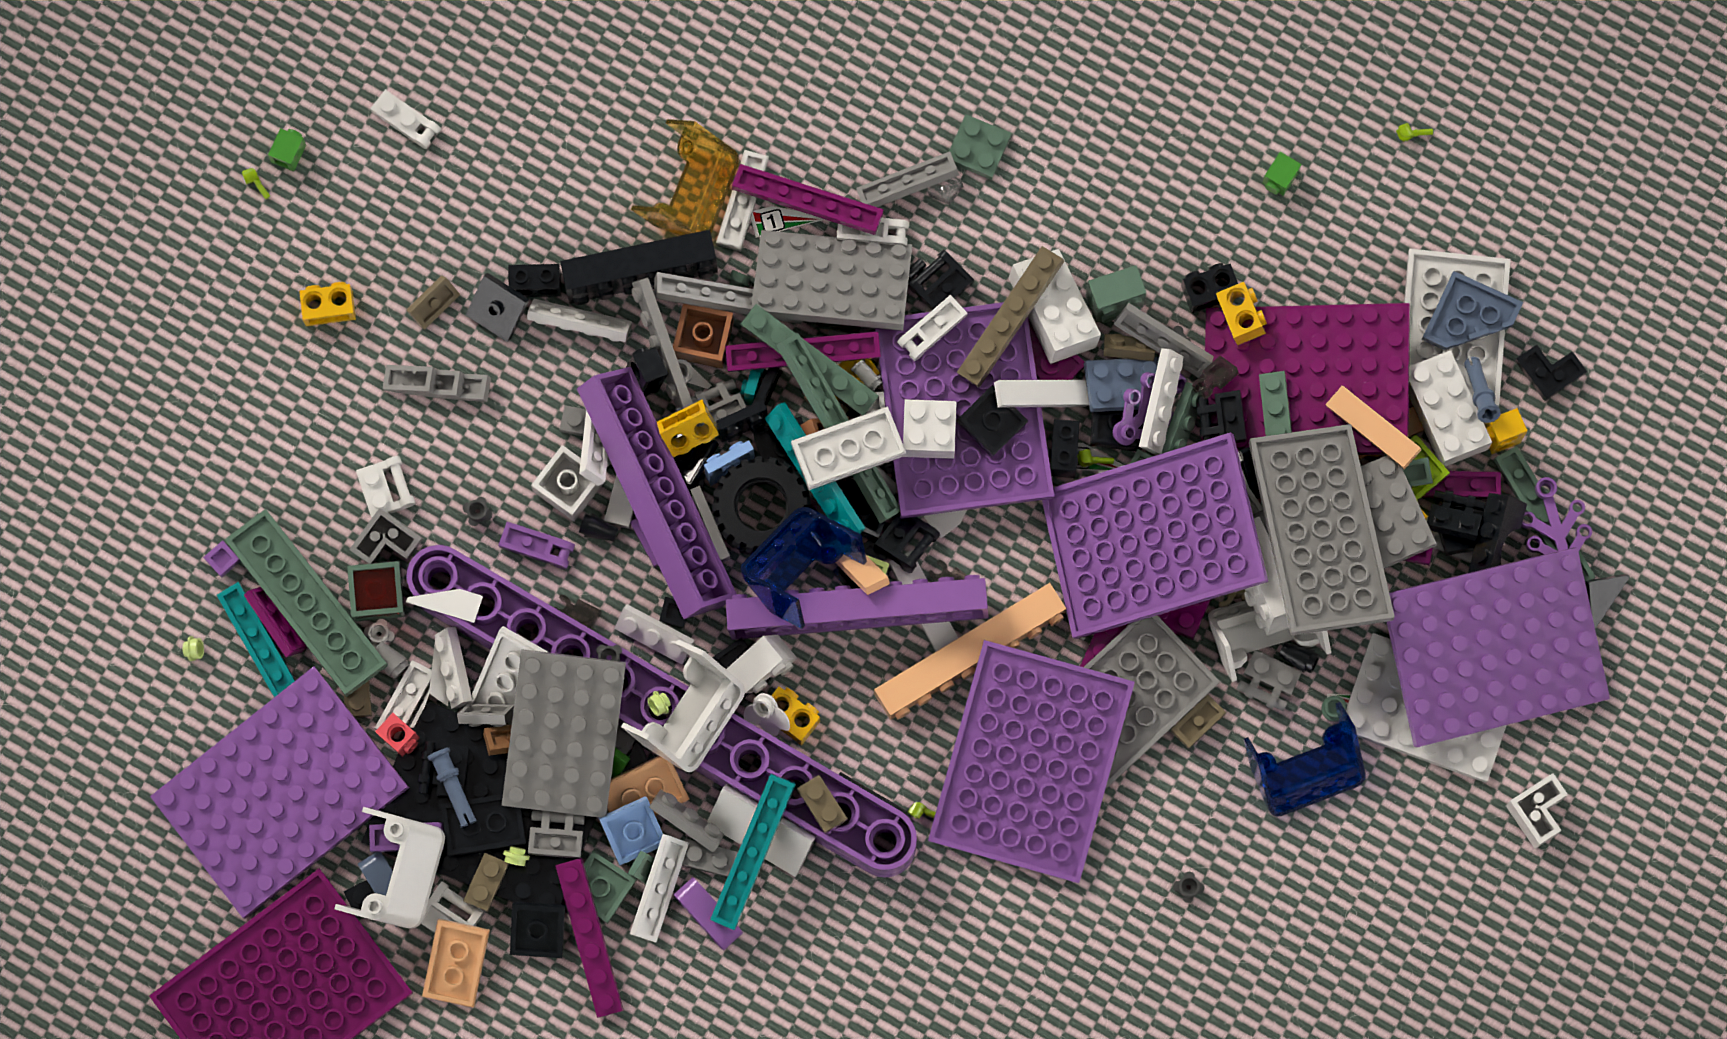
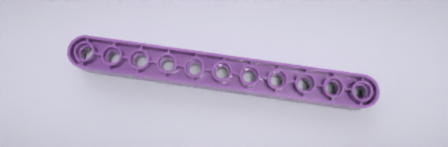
(739, 737)

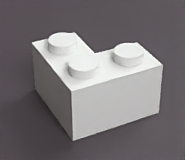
(762, 660)
(1532, 807)

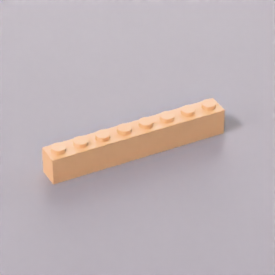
(962, 655)

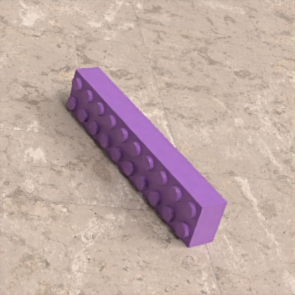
(656, 492)
(854, 609)

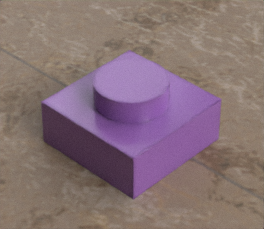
(221, 559)

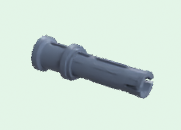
(1483, 396)
(448, 776)

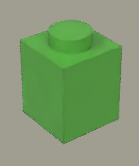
(287, 149)
(1281, 174)

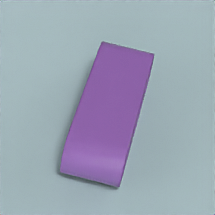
(701, 907)

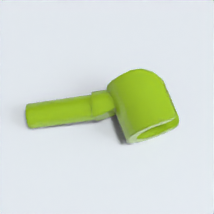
(1406, 133)
(250, 175)
(1085, 459)
(917, 810)

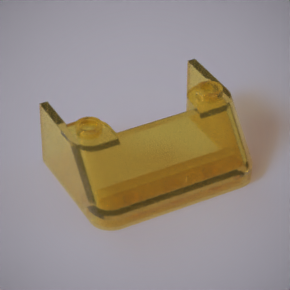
(701, 186)

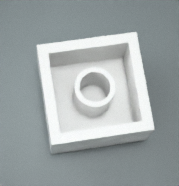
(929, 428)
(563, 485)

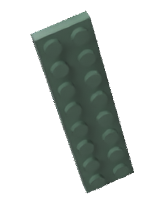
(306, 602)

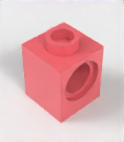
(393, 725)

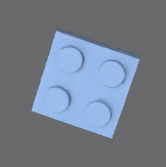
(719, 464)
(632, 830)

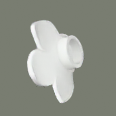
(767, 714)

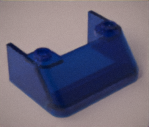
(789, 551)
(1313, 774)

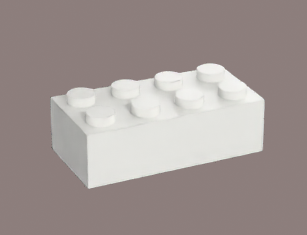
(1060, 315)
(1446, 409)
(1267, 597)

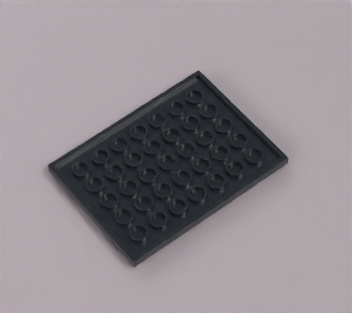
(484, 778)

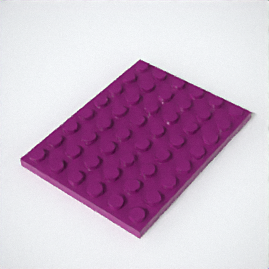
(1320, 351)
(286, 975)

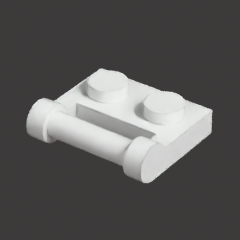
(377, 490)
(436, 911)

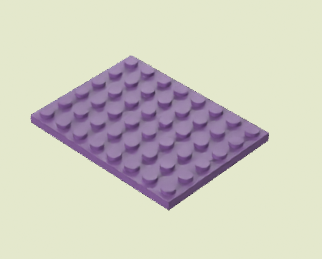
(973, 478)
(1154, 536)
(1496, 647)
(1031, 761)
(279, 792)

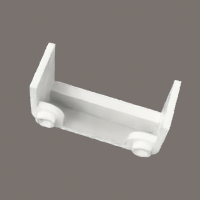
(1238, 634)
(699, 714)
(411, 876)

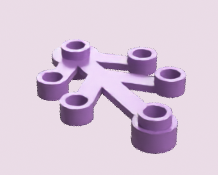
(1132, 424)
(1556, 530)

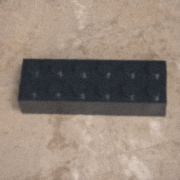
(615, 270)

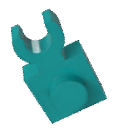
(751, 386)

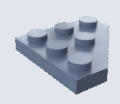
(1469, 313)

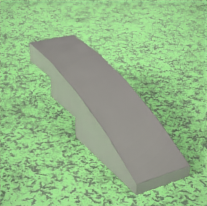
(436, 383)

